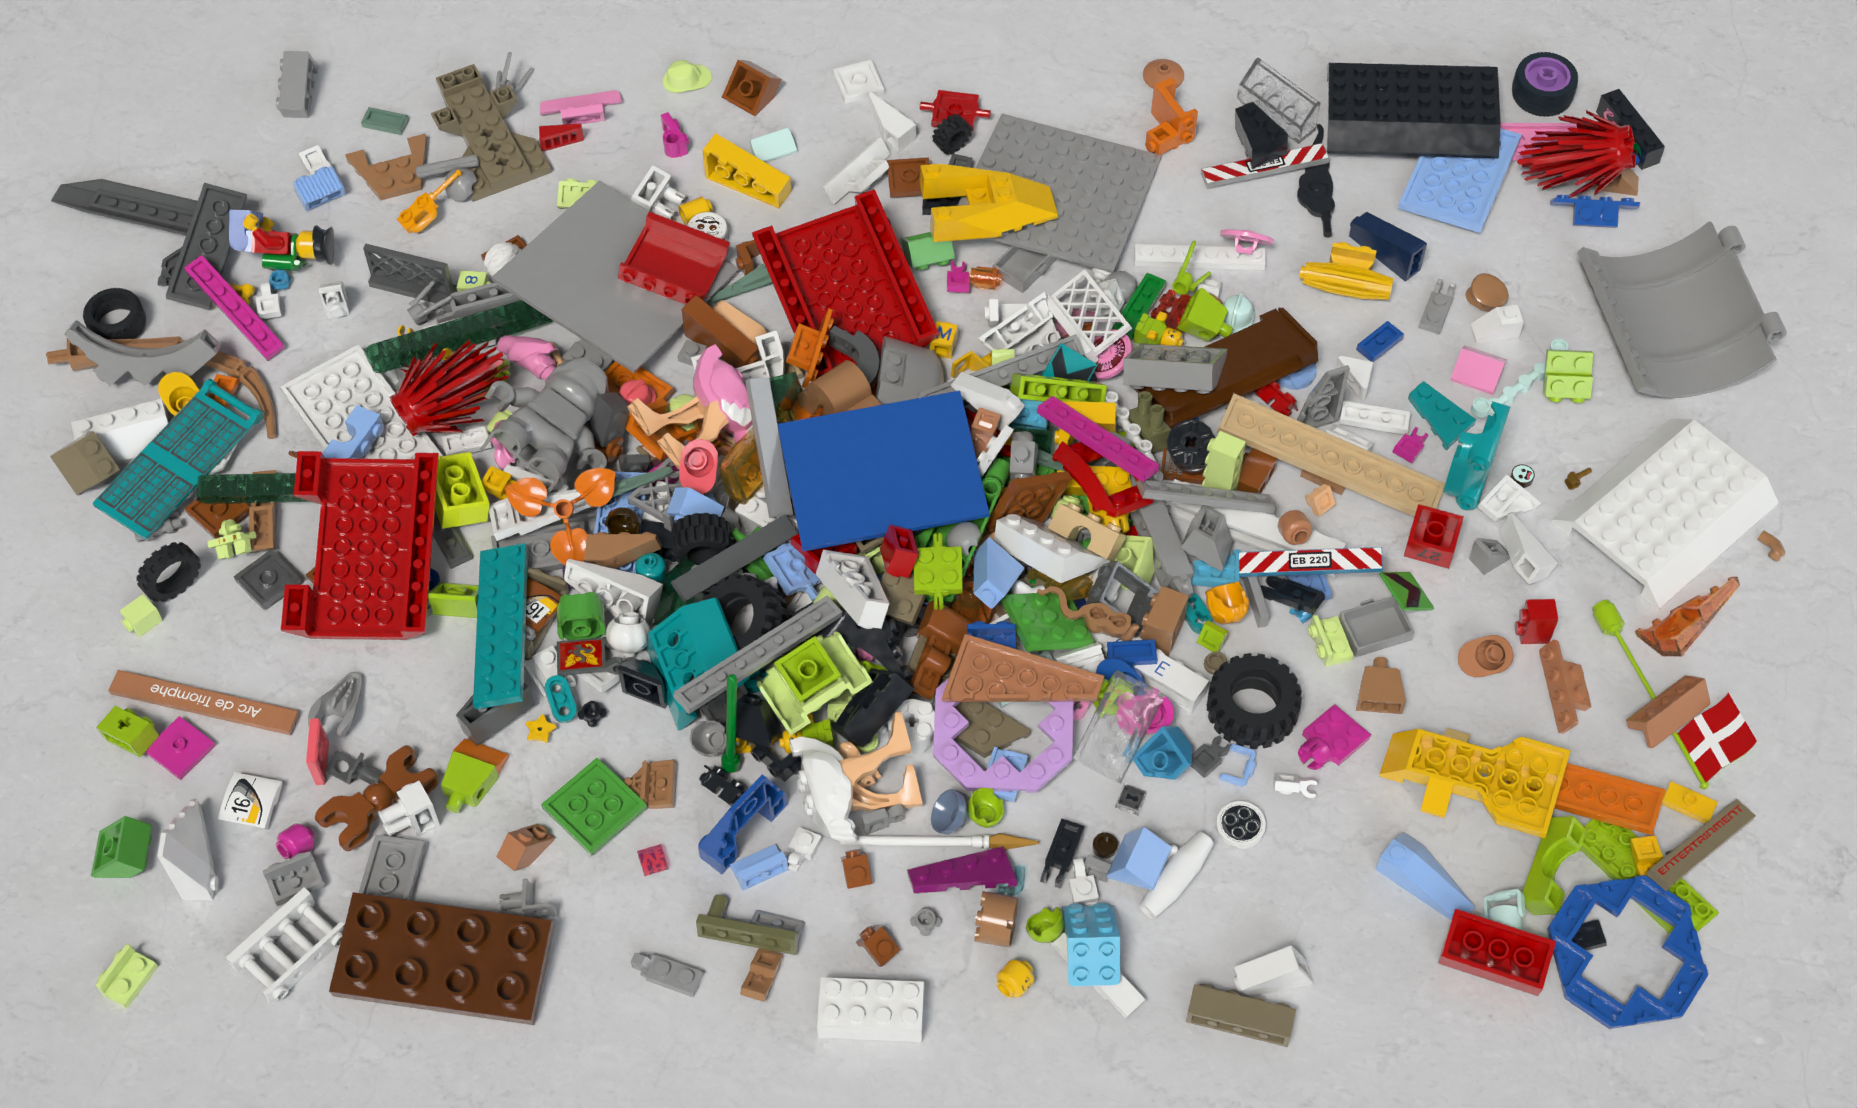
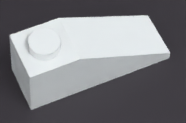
(989, 397)

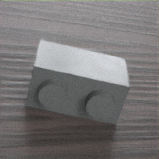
(609, 418)

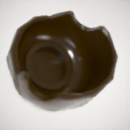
(623, 520)

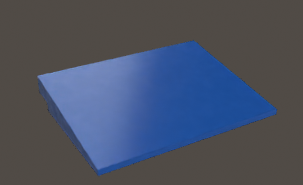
(882, 468)

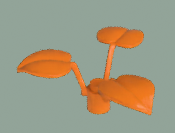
(529, 496)

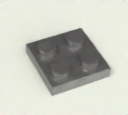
(266, 579)

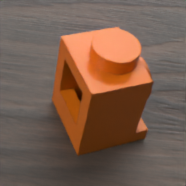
(1162, 139)

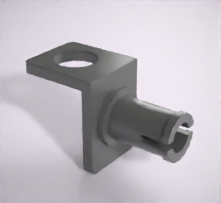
(355, 769)

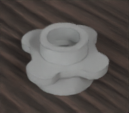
(925, 914)

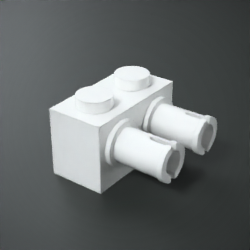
(653, 189)
(411, 811)

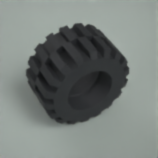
(700, 537)

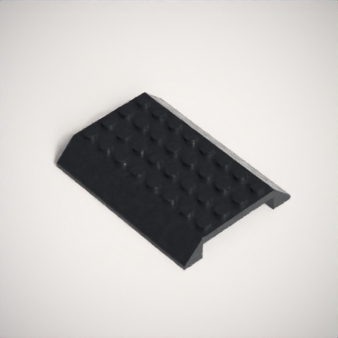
(1413, 110)

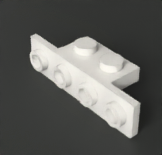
(859, 172)

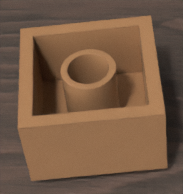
(1165, 618)

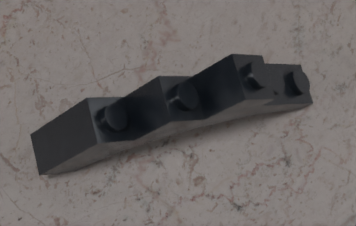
(873, 641)

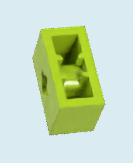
(128, 731)

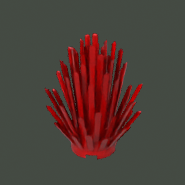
(1586, 150)
(437, 397)

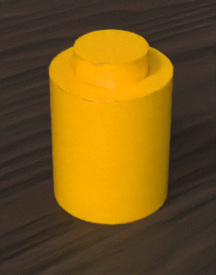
(693, 207)

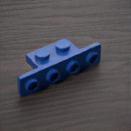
(1595, 212)

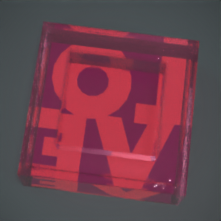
(652, 860)

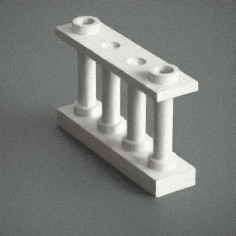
(273, 928)

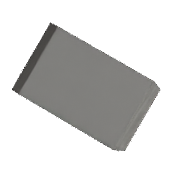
(1488, 555)

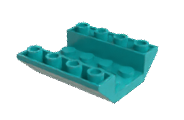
(701, 645)

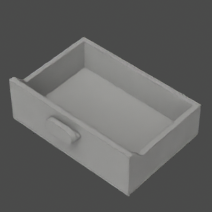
(1022, 267)
(1375, 626)

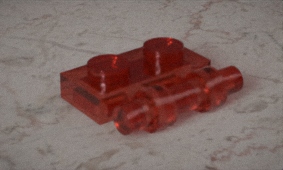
(1178, 308)

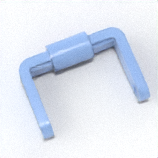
(1248, 770)

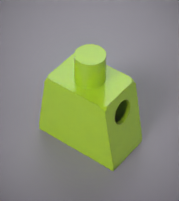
(1204, 317)
(467, 781)

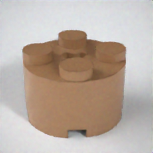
(996, 919)

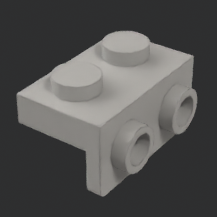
(291, 876)

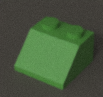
(921, 251)
(122, 849)

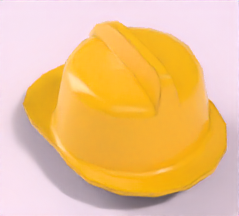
(176, 391)

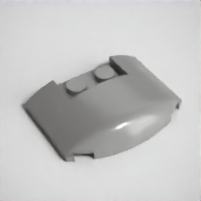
(906, 371)

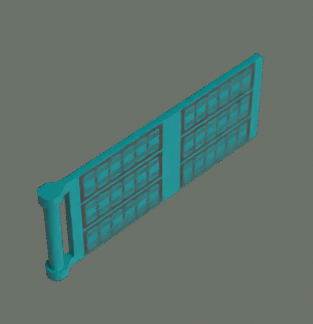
(175, 459)

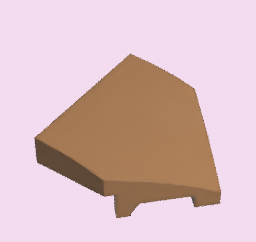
(655, 783)

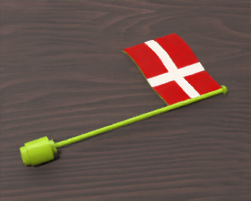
(1707, 740)

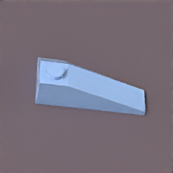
(1420, 874)

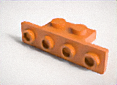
(807, 345)

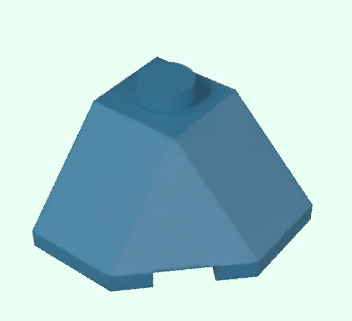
(1165, 754)

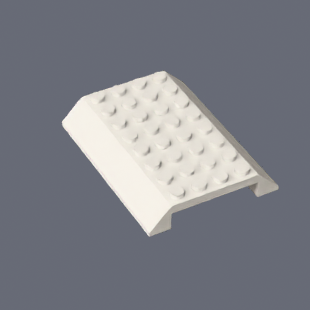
(1671, 507)

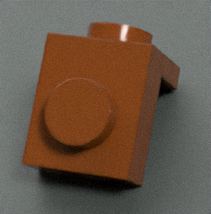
(745, 252)
(613, 449)
(856, 869)
(878, 944)

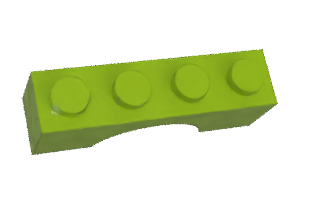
(1562, 840)

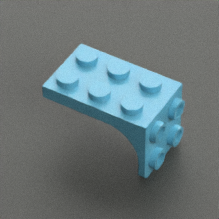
(1092, 944)

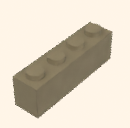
(1241, 1015)

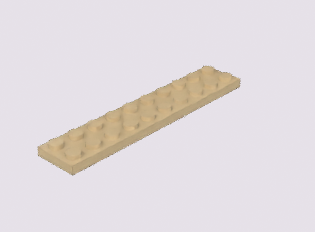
(1329, 457)

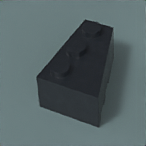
(872, 707)

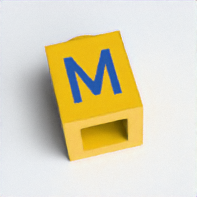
(946, 340)

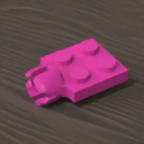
(1331, 738)

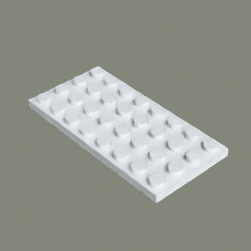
(332, 391)

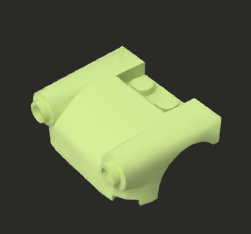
(786, 705)

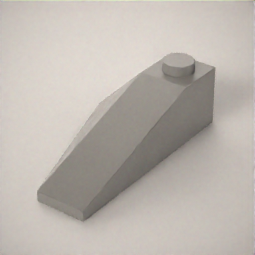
(1325, 399)

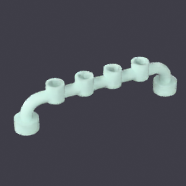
(1482, 407)

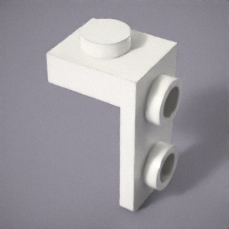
(998, 313)

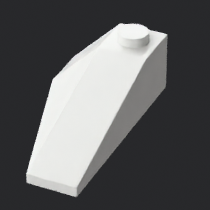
(615, 588)

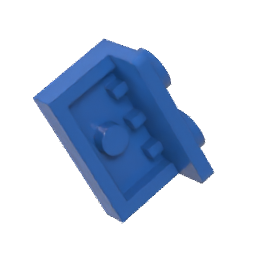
(1000, 633)

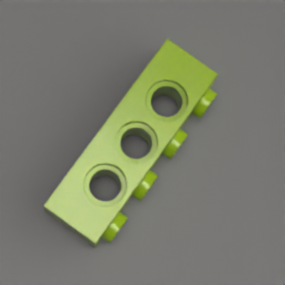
(1043, 387)

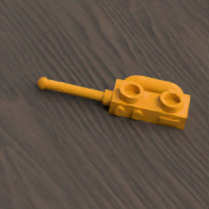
(422, 205)

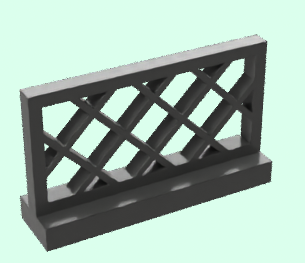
(402, 281)

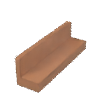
(1670, 709)

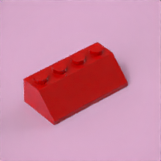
(1497, 952)

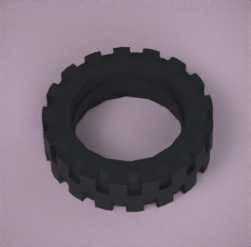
(159, 562)

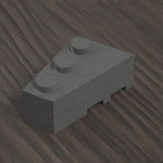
(484, 722)

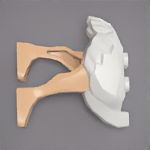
(832, 782)

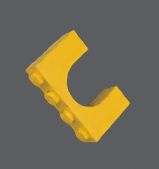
(1100, 413)

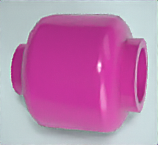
(295, 840)

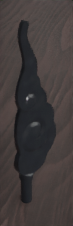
(1317, 189)

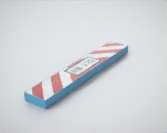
(1310, 562)

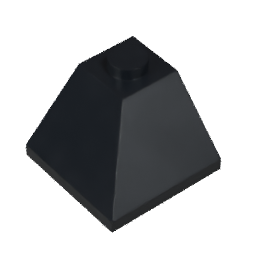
(642, 681)
(757, 721)

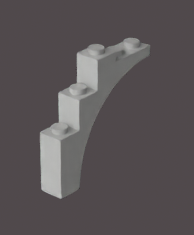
(142, 363)

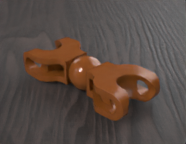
(361, 810)

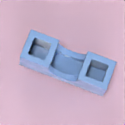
(364, 427)

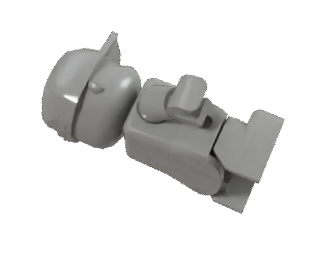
(553, 419)

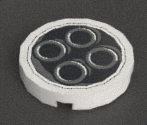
(1240, 824)

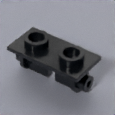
(716, 779)

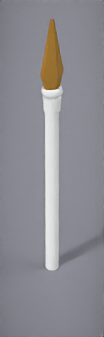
(978, 841)

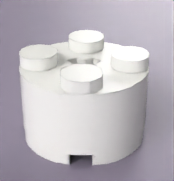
(919, 724)

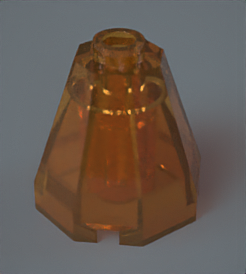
(971, 606)

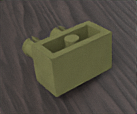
(1150, 421)

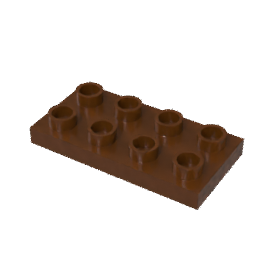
(442, 958)

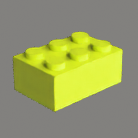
(460, 492)

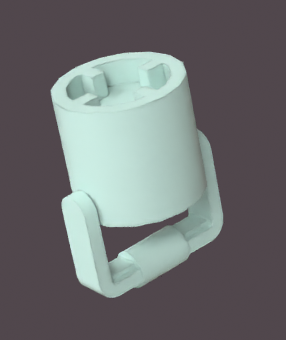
(1505, 914)

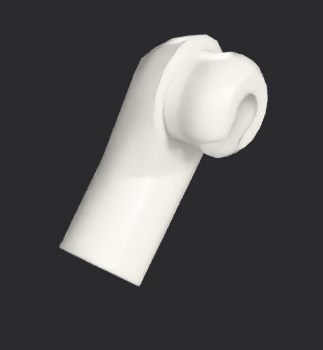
(1020, 587)

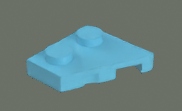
(1212, 577)

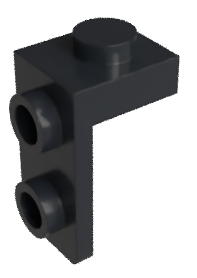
(783, 769)

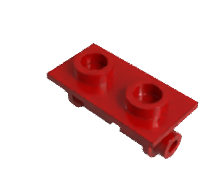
(1283, 402)

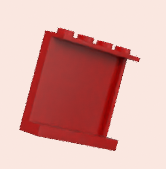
(674, 260)

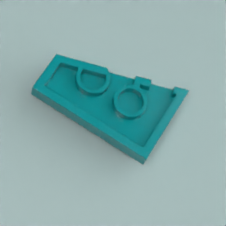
(1443, 415)

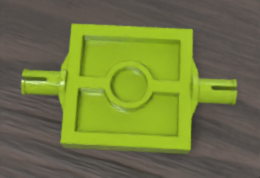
(938, 571)

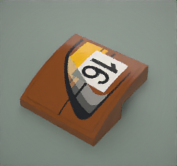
(540, 605)

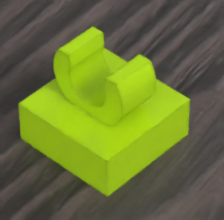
(1212, 637)

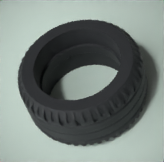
(111, 300)

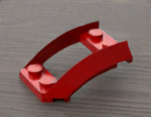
(1075, 462)

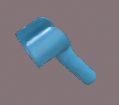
(1302, 616)

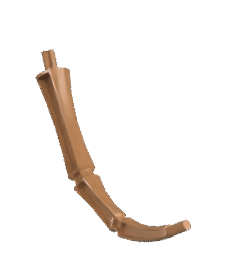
(221, 361)

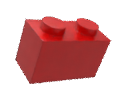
(899, 551)
(1537, 621)

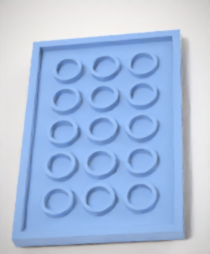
(1459, 187)

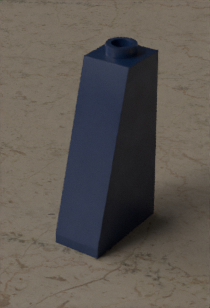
(1394, 247)

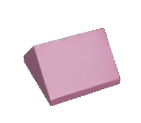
(1478, 369)

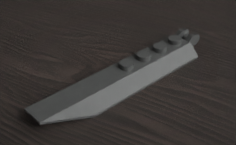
(128, 204)

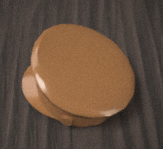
(1487, 292)

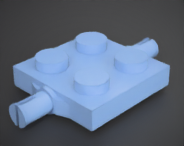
(791, 572)

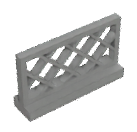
(648, 489)

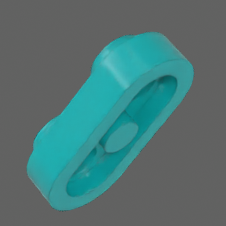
(560, 700)

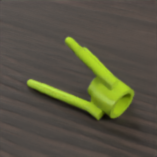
(1184, 280)

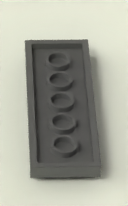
(206, 237)

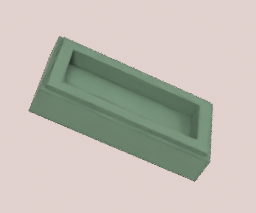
(384, 121)

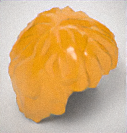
(1227, 603)

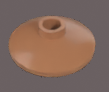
(1162, 69)

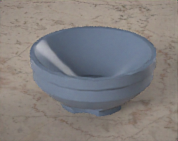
(949, 812)

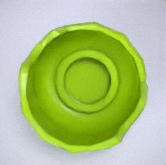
(985, 808)
(1046, 925)

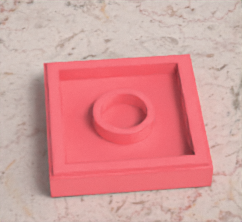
(317, 751)

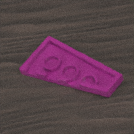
(975, 869)

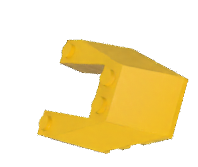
(994, 202)

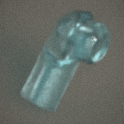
(1019, 872)

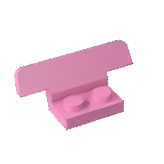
(581, 108)

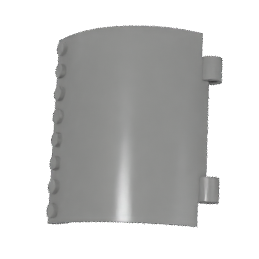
(1685, 314)

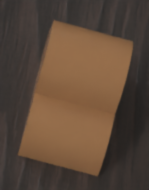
(838, 391)

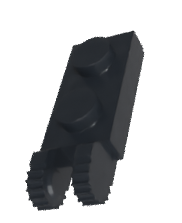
(1292, 594)
(1062, 850)

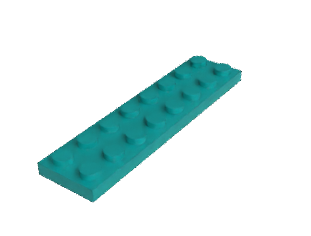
(501, 626)

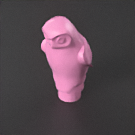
(529, 354)

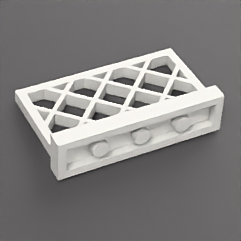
(1069, 322)

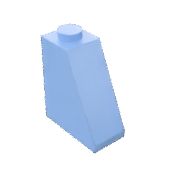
(994, 572)

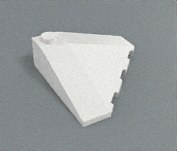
(188, 854)

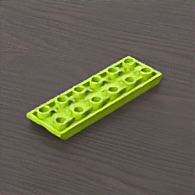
(1611, 851)

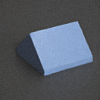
(1140, 859)

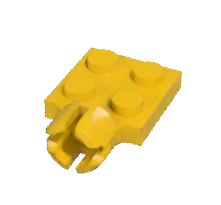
(1113, 481)

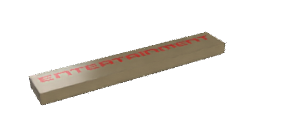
(1701, 845)

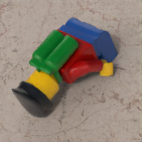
(279, 249)

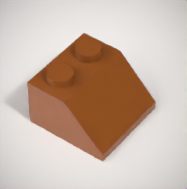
(751, 87)

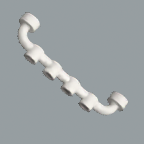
(1132, 431)

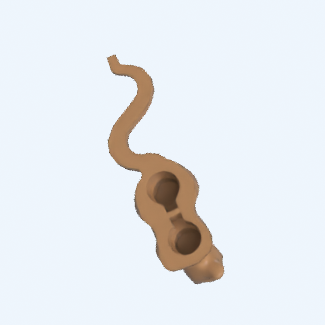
(1097, 617)

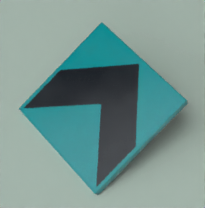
(1069, 365)

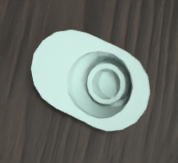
(1239, 313)

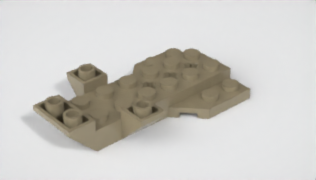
(471, 113)

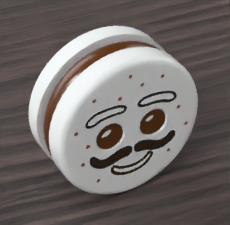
(711, 224)

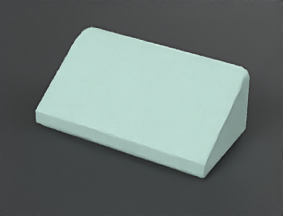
(773, 145)

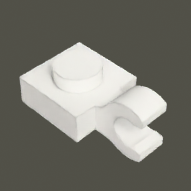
(268, 304)
(1289, 783)
(802, 846)
(1082, 887)

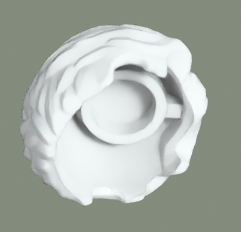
(499, 256)

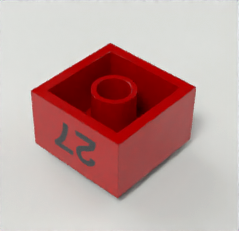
(1433, 536)

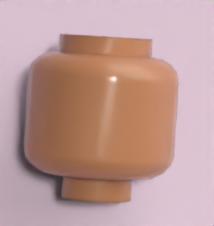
(1294, 527)

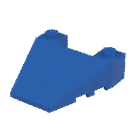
(720, 845)

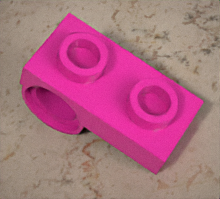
(674, 141)

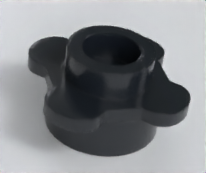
(592, 707)

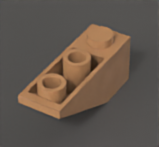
(620, 548)

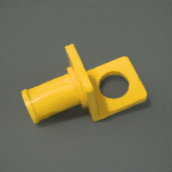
(971, 362)

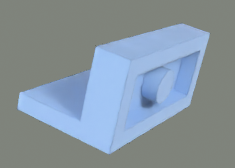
(759, 867)

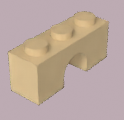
(1105, 539)

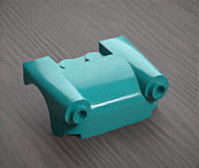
(1474, 460)

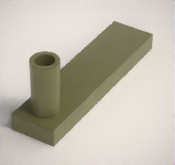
(717, 928)

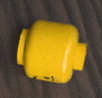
(1015, 978)

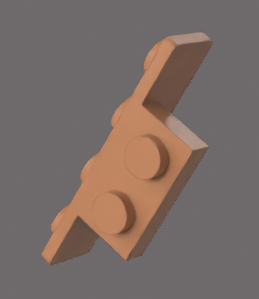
(1565, 686)

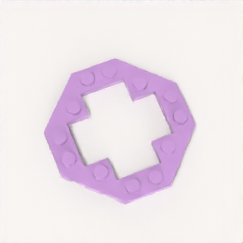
(1001, 774)

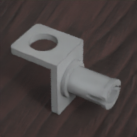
(525, 900)

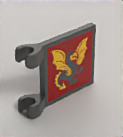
(585, 657)

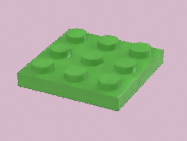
(1042, 624)
(594, 806)

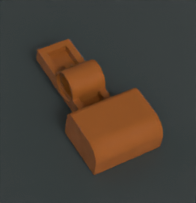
(944, 635)

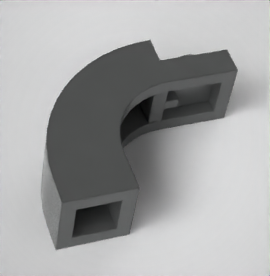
(859, 349)

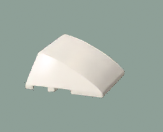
(1024, 330)

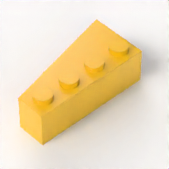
(744, 172)

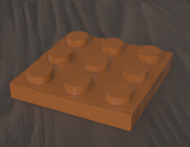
(1030, 497)

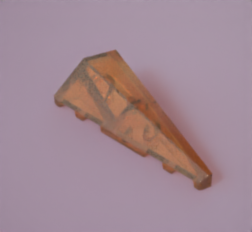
(1687, 621)

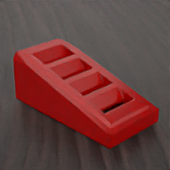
(555, 135)

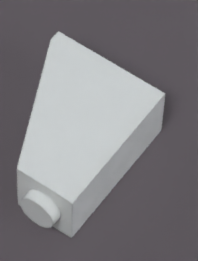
(1273, 973)

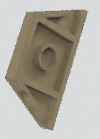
(988, 728)

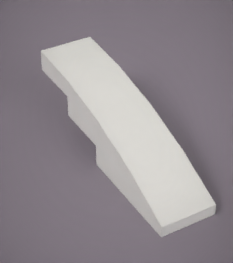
(1122, 996)

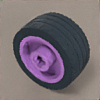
(1544, 84)

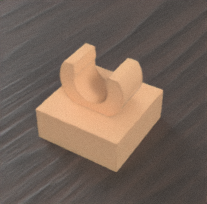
(1320, 500)

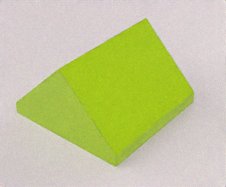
(454, 600)
(807, 669)

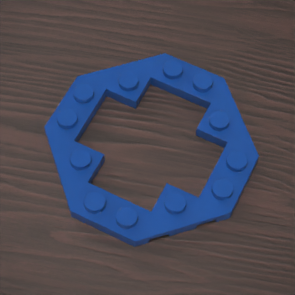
(1641, 1005)

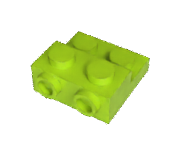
(1568, 375)

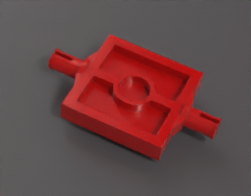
(956, 103)

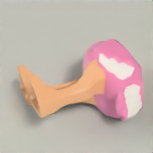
(718, 401)

